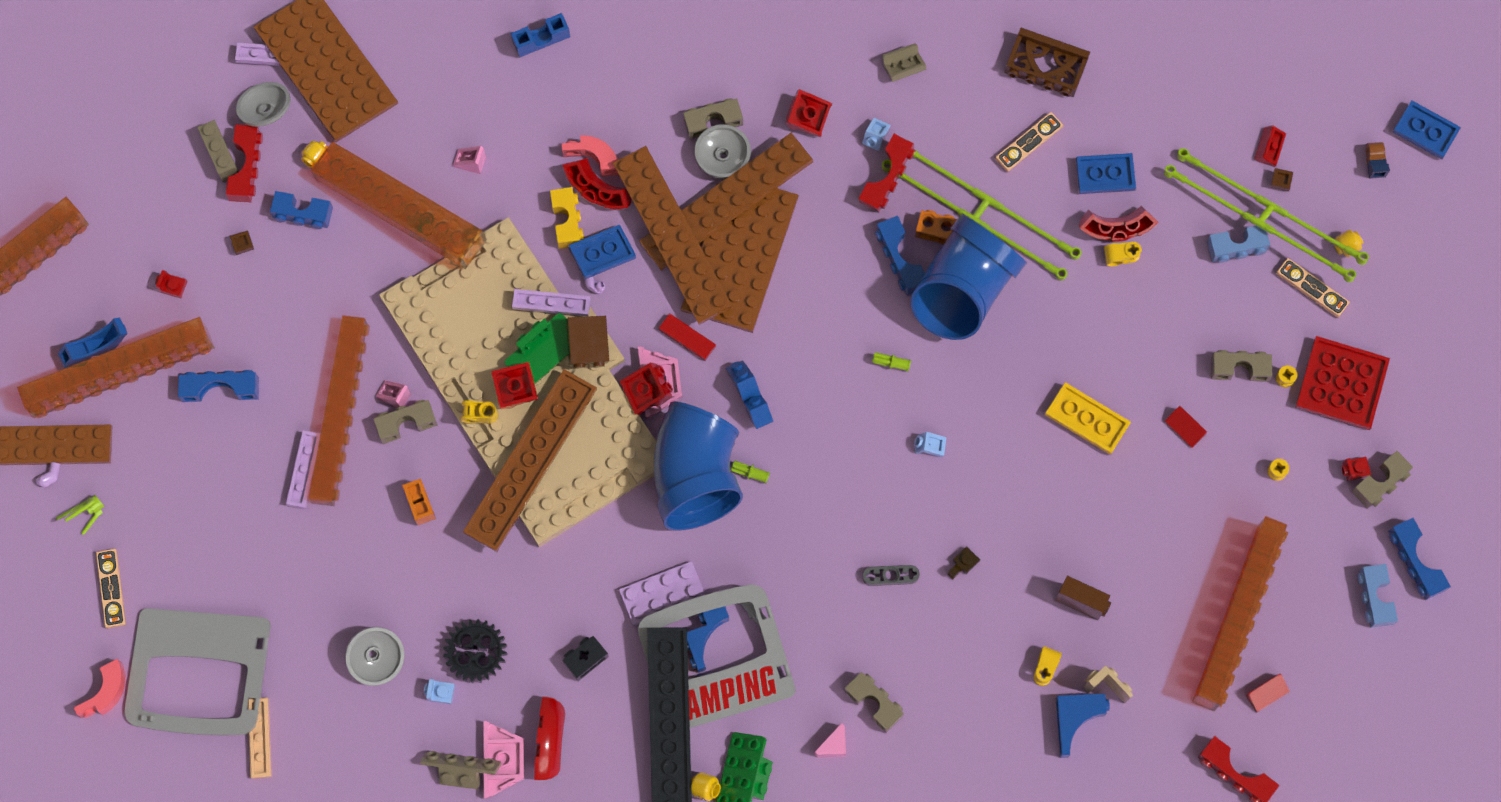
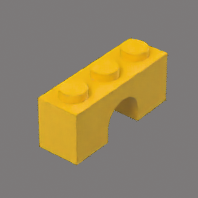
(564, 202)

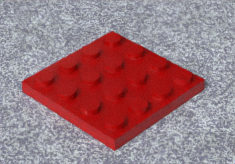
(1342, 382)

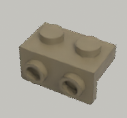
(903, 62)

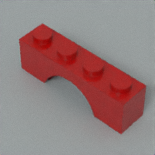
(241, 185)
(875, 194)
(1217, 756)

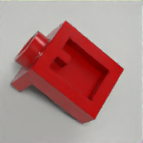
(170, 284)
(1355, 468)

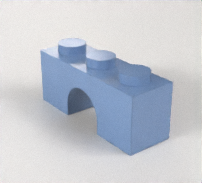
(1223, 248)
(1377, 612)

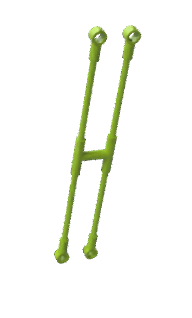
(988, 200)
(1260, 221)

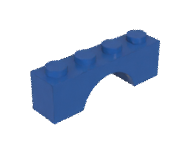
(891, 234)
(194, 386)
(1429, 581)

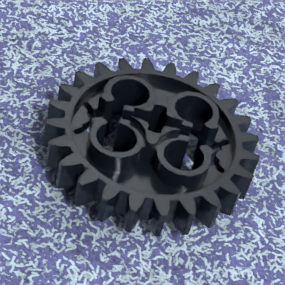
(472, 668)

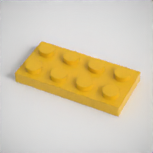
(1087, 418)

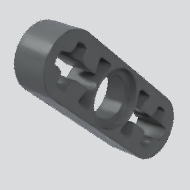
(876, 571)

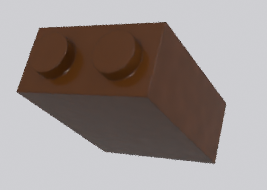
(587, 341)
(1083, 598)

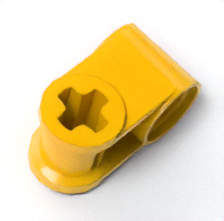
(1119, 253)
(474, 412)
(1047, 663)

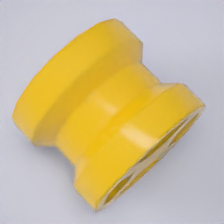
(1283, 379)
(1276, 473)

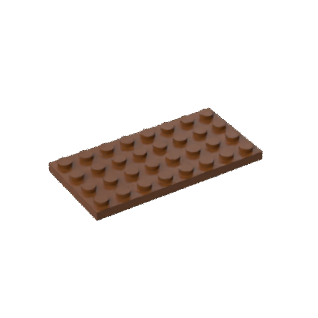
(326, 66)
(746, 256)

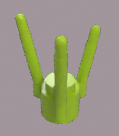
(92, 505)

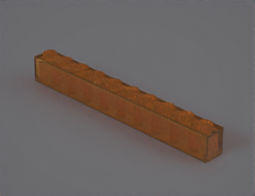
(338, 411)

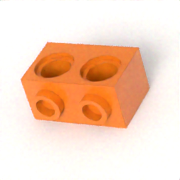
(934, 232)
(419, 501)

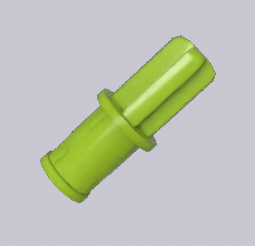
(891, 361)
(750, 471)

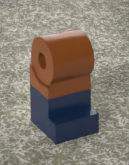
(1376, 160)

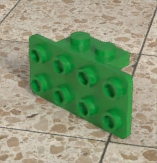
(542, 346)
(745, 769)

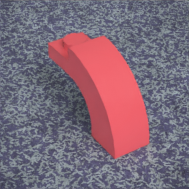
(595, 149)
(110, 692)

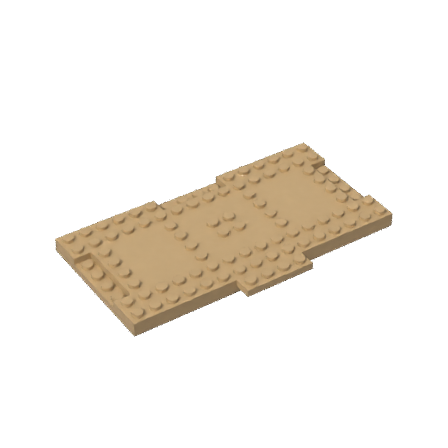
(467, 328)

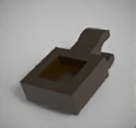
(964, 561)

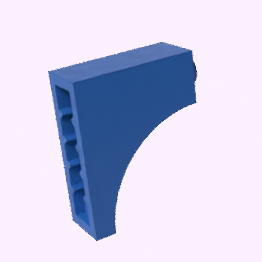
(1074, 712)

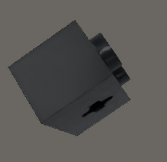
(596, 655)

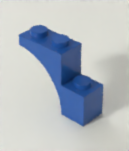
(96, 344)
(750, 394)
(698, 637)

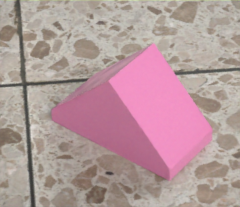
(470, 159)
(394, 393)
(834, 745)

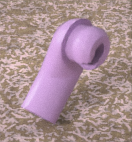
(594, 286)
(50, 477)

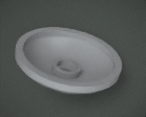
(263, 104)
(718, 141)
(383, 665)

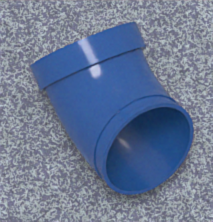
(964, 280)
(694, 467)

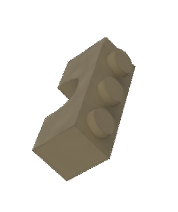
(727, 111)
(218, 150)
(1258, 365)
(389, 423)
(1395, 469)
(864, 688)

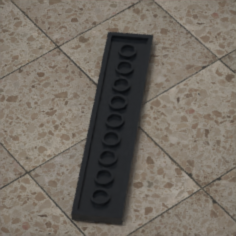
(669, 714)

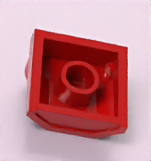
(808, 113)
(514, 385)

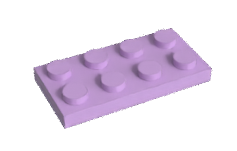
(661, 592)

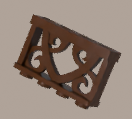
(1035, 40)

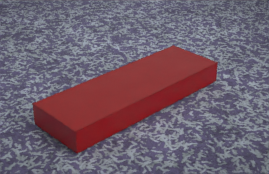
(687, 337)

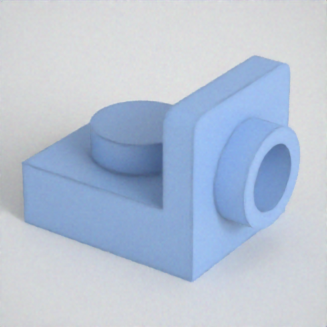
(875, 134)
(930, 444)
(439, 691)

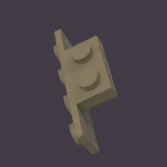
(460, 770)

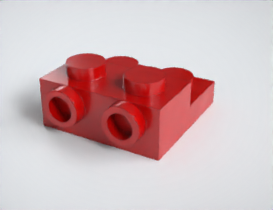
(646, 388)

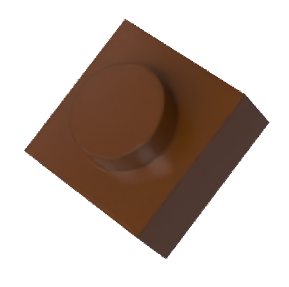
(1281, 179)
(242, 242)

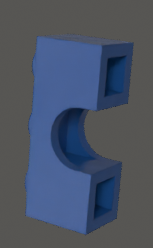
(552, 32)
(316, 215)

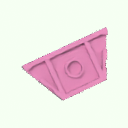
(671, 375)
(508, 749)

